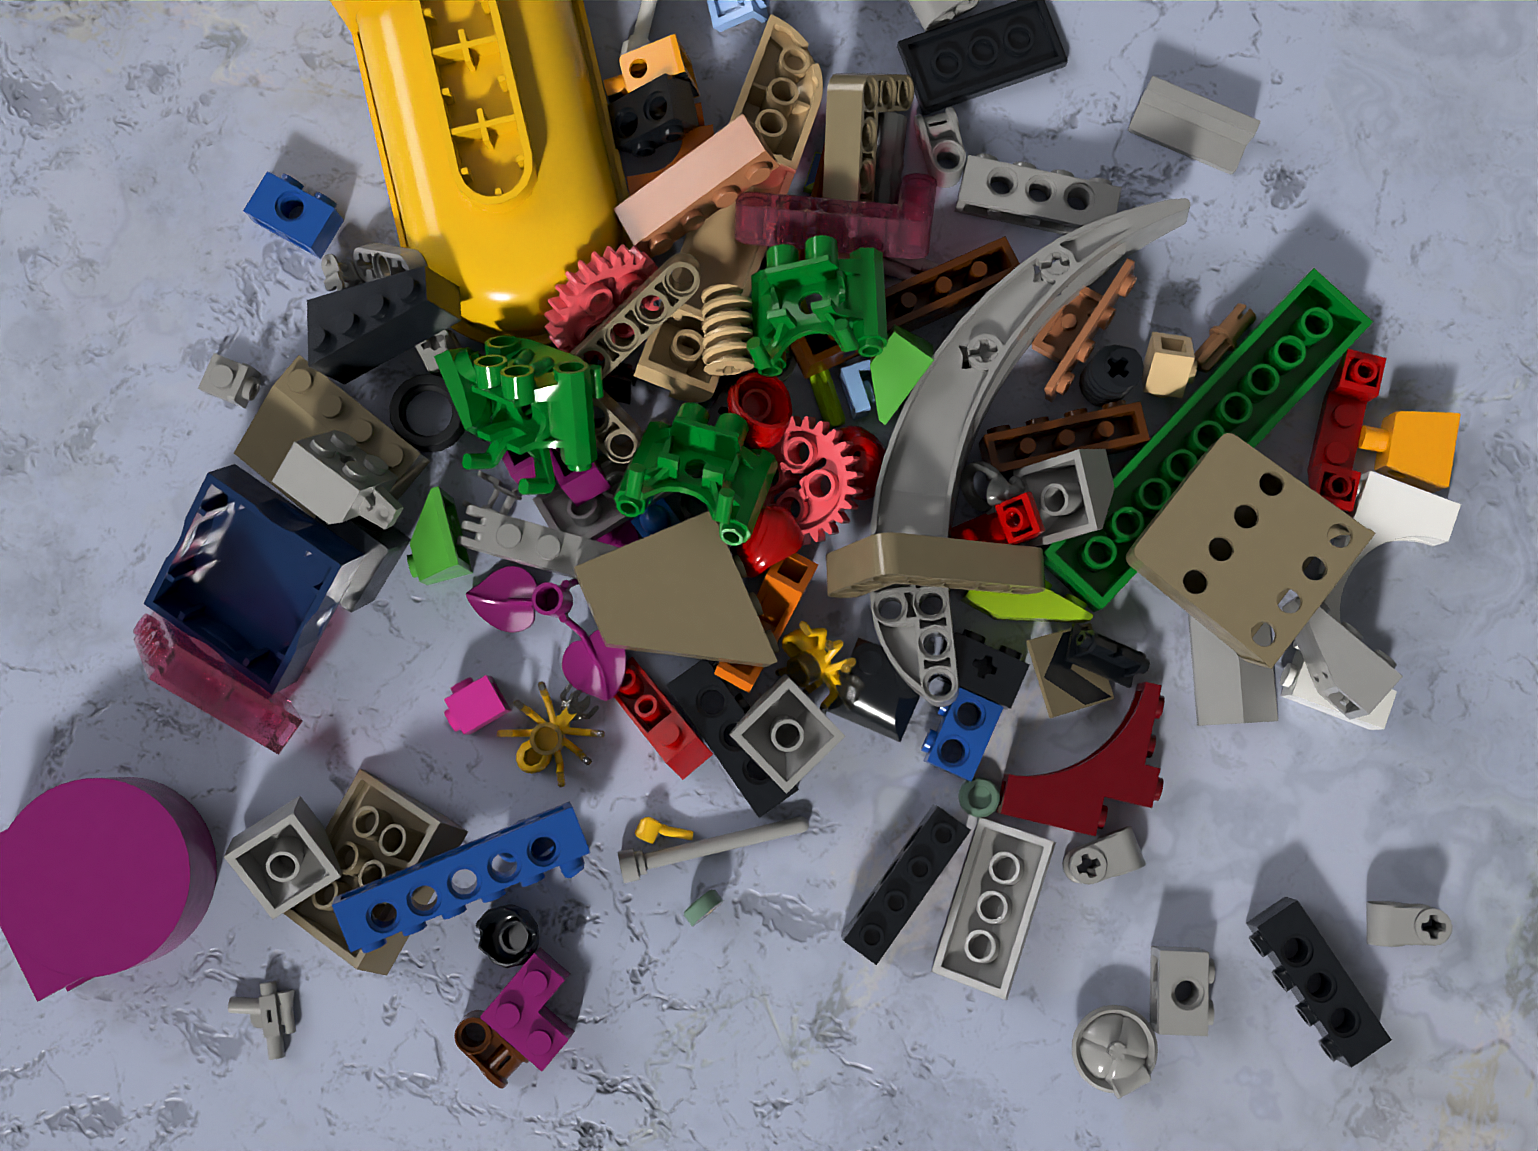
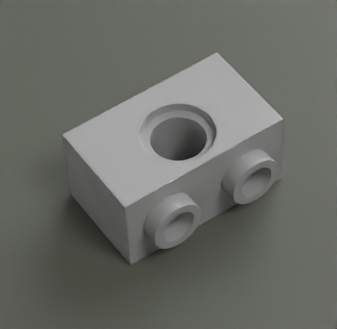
(1167, 970)

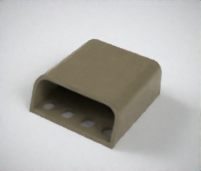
(1239, 542)

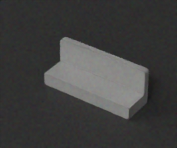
(1192, 125)

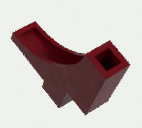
(1115, 771)

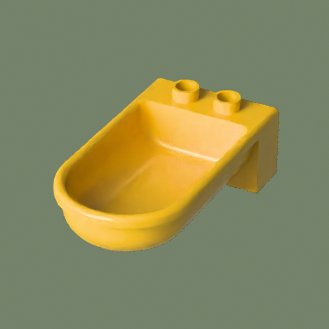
(492, 147)

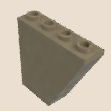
(678, 597)

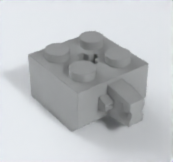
(339, 480)

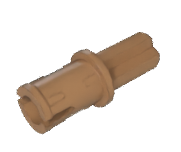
(1223, 337)

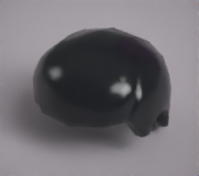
(508, 935)

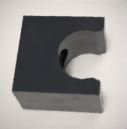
(381, 552)

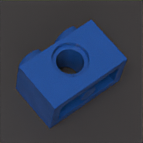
(275, 200)

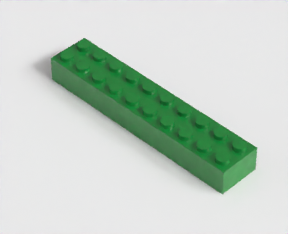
(1240, 397)

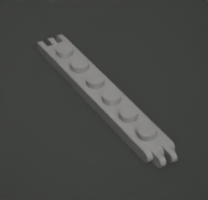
(529, 542)

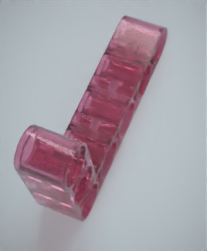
(894, 229)

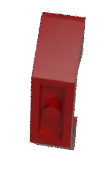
(1340, 425)
(1012, 524)

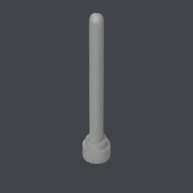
(636, 863)

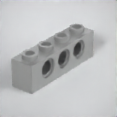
(1017, 206)

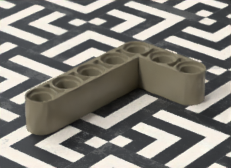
(853, 128)
(616, 349)
(933, 562)

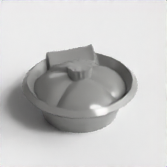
(1115, 1049)

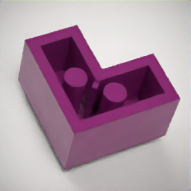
(577, 485)
(521, 1011)

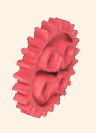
(595, 294)
(817, 511)

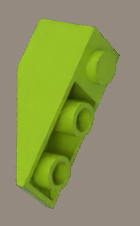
(1029, 607)

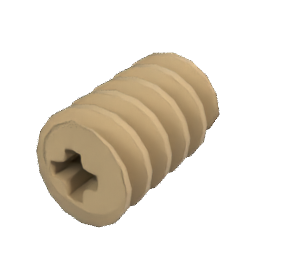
(723, 330)

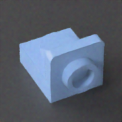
(733, 12)
(857, 392)

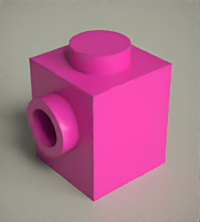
(475, 704)

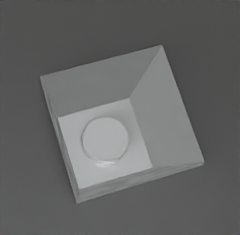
(1069, 493)
(786, 733)

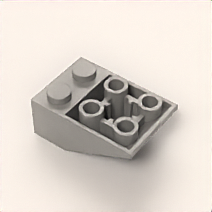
(1343, 666)

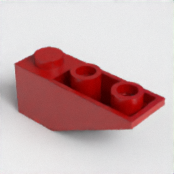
(661, 722)

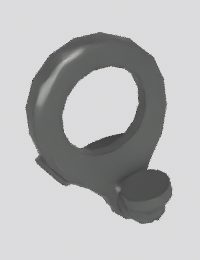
(998, 490)

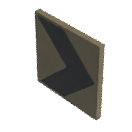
(1063, 684)

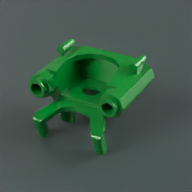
(850, 298)
(552, 386)
(732, 478)

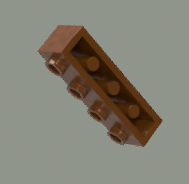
(1114, 428)

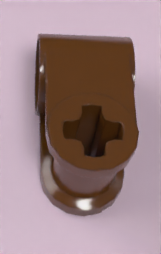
(488, 1052)

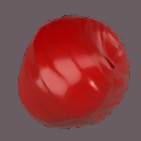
(765, 407)
(871, 454)
(772, 540)

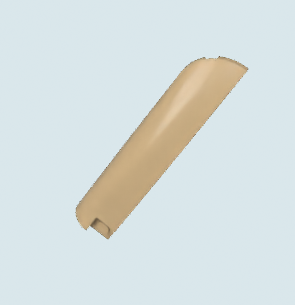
(782, 103)

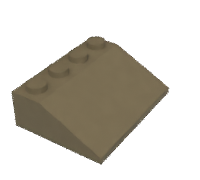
(311, 404)
(374, 836)

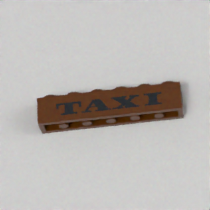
(920, 301)

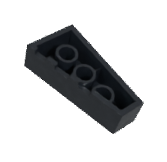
(378, 321)

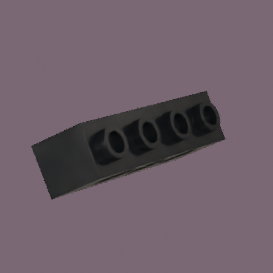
(689, 691)
(905, 884)
(1361, 1030)

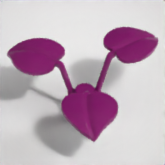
(509, 603)

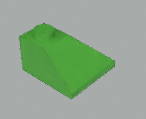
(898, 369)
(434, 540)

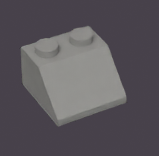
(284, 857)

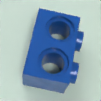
(971, 738)

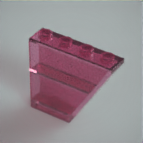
(209, 683)

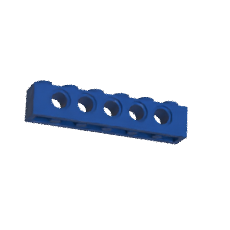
(368, 933)

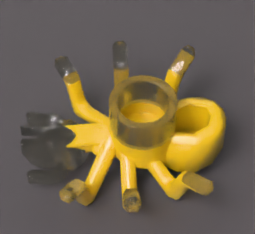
(812, 665)
(550, 737)

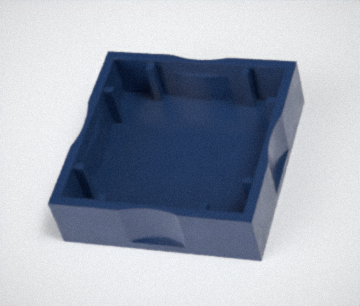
(253, 578)

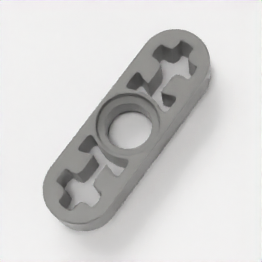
(383, 260)

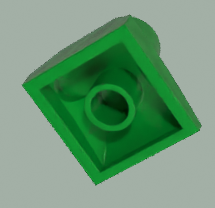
(459, 376)

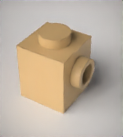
(1168, 365)

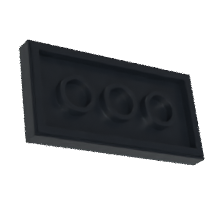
(982, 54)

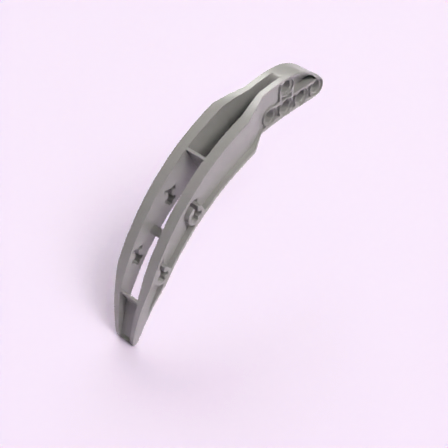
(948, 404)

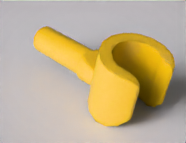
(649, 828)

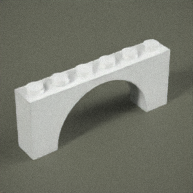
(1394, 514)

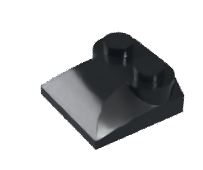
(886, 700)

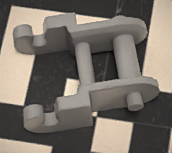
(339, 274)
(512, 495)

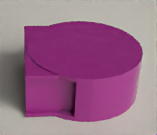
(102, 879)

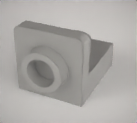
(230, 381)

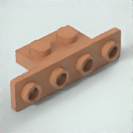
(1071, 330)

